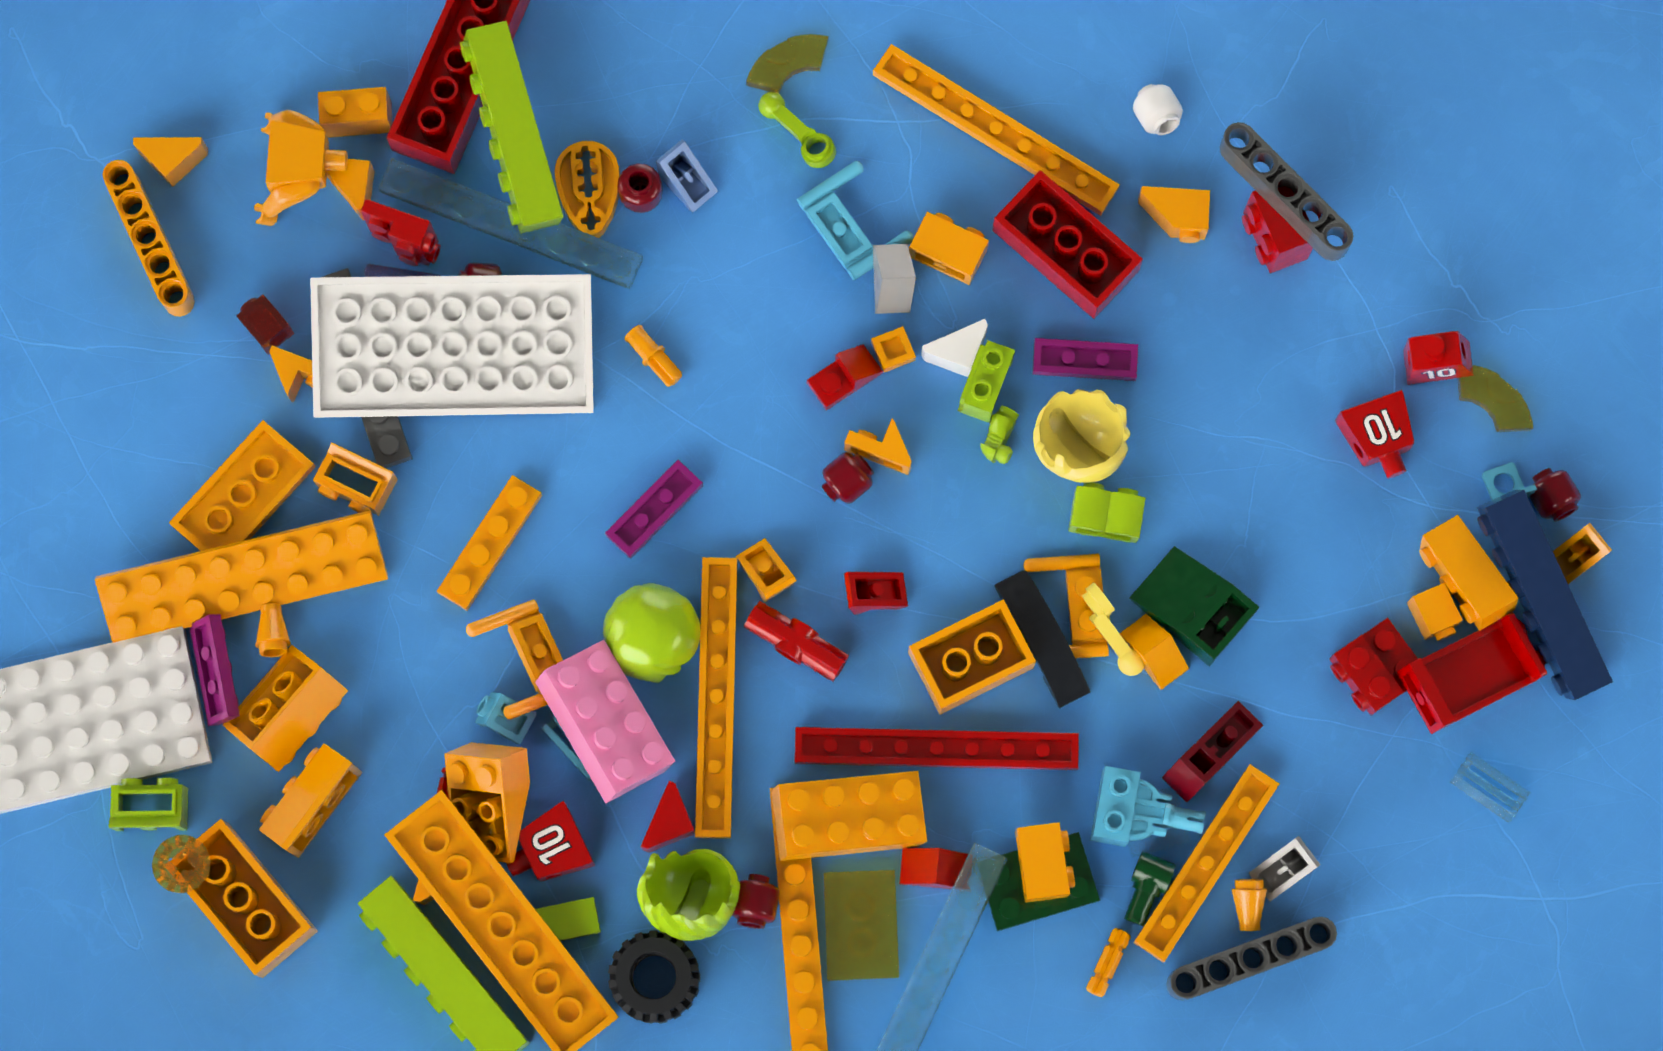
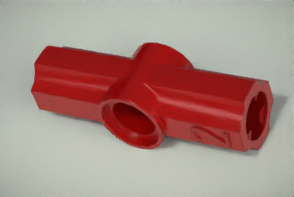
(796, 641)

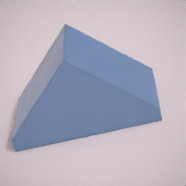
(685, 176)

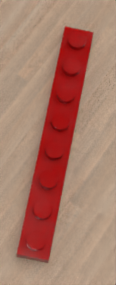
(936, 748)

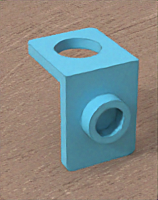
(1510, 470)

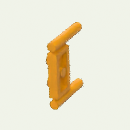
(1080, 573)
(532, 643)

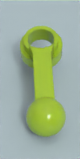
(773, 107)

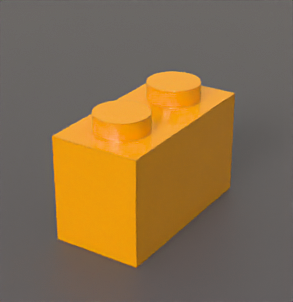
(355, 112)
(949, 247)
(1043, 862)

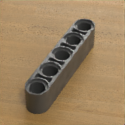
(1288, 207)
(1264, 946)

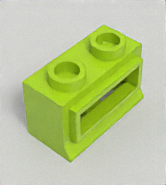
(985, 380)
(149, 819)

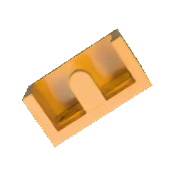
(358, 502)

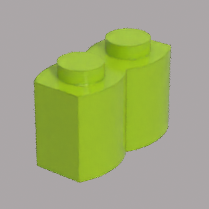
(1107, 513)

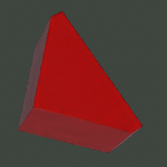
(669, 821)
(931, 867)

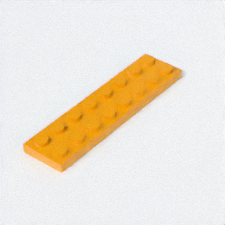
(242, 576)
(501, 925)

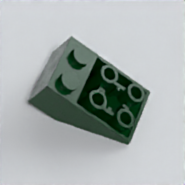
(1194, 604)

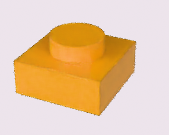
(893, 349)

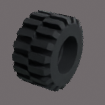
(623, 969)

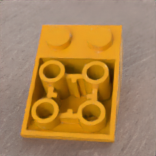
(490, 792)

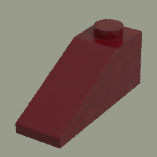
(1212, 751)

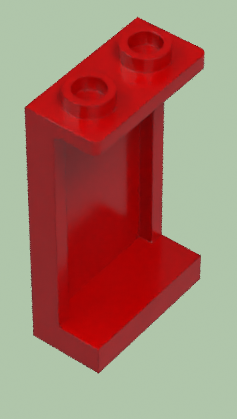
(1472, 673)

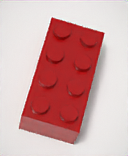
(1067, 244)

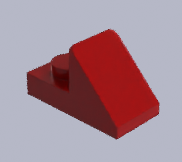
(843, 377)
(875, 591)

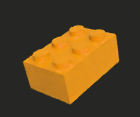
(971, 657)

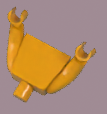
(295, 162)

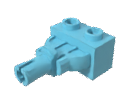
(1130, 808)

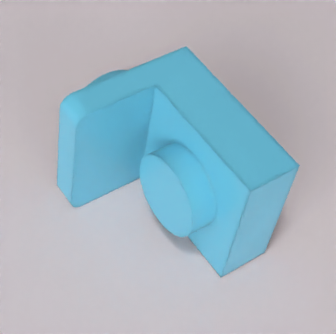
(491, 716)

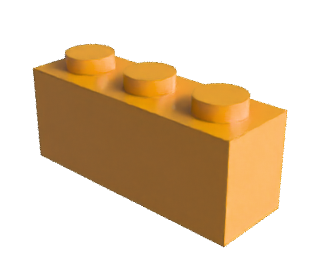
(1467, 573)

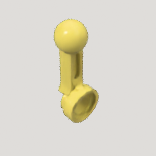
(1128, 659)

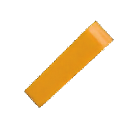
(141, 224)

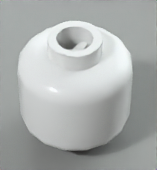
(1157, 109)

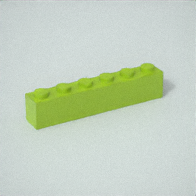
(512, 127)
(440, 969)

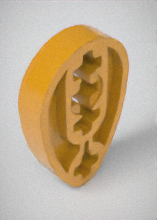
(568, 183)

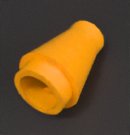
(272, 632)
(1249, 903)

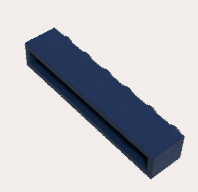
(1544, 595)

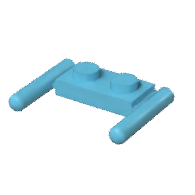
(839, 227)

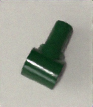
(1150, 880)

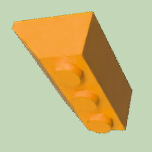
(286, 708)
(309, 799)

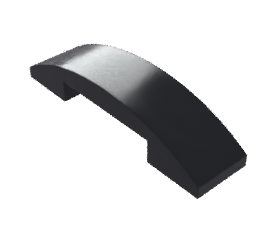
(1043, 638)

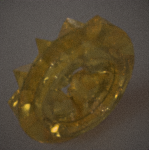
(174, 848)

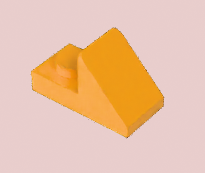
(292, 370)
(889, 452)
(766, 569)

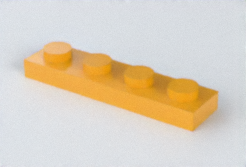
(489, 543)

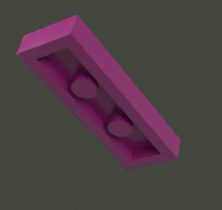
(1085, 359)
(654, 509)
(214, 670)

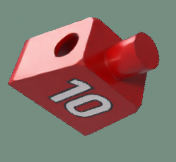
(1437, 357)
(1379, 432)
(551, 846)

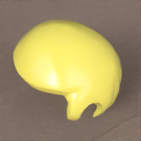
(1081, 435)

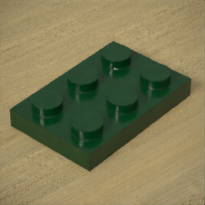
(1008, 900)

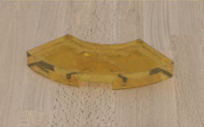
(787, 59)
(1497, 398)

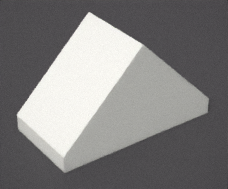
(956, 350)

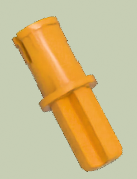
(653, 355)

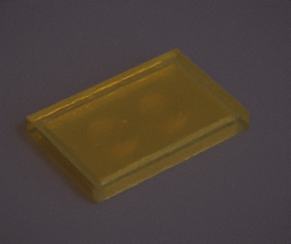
(861, 925)

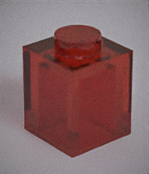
(264, 323)

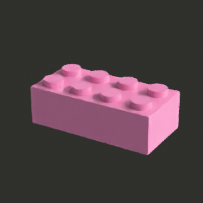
(604, 721)

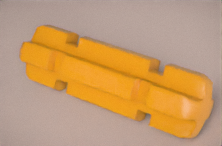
(1108, 962)

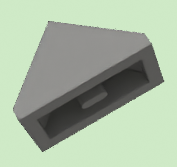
(893, 278)
(1285, 868)

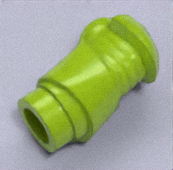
(999, 432)

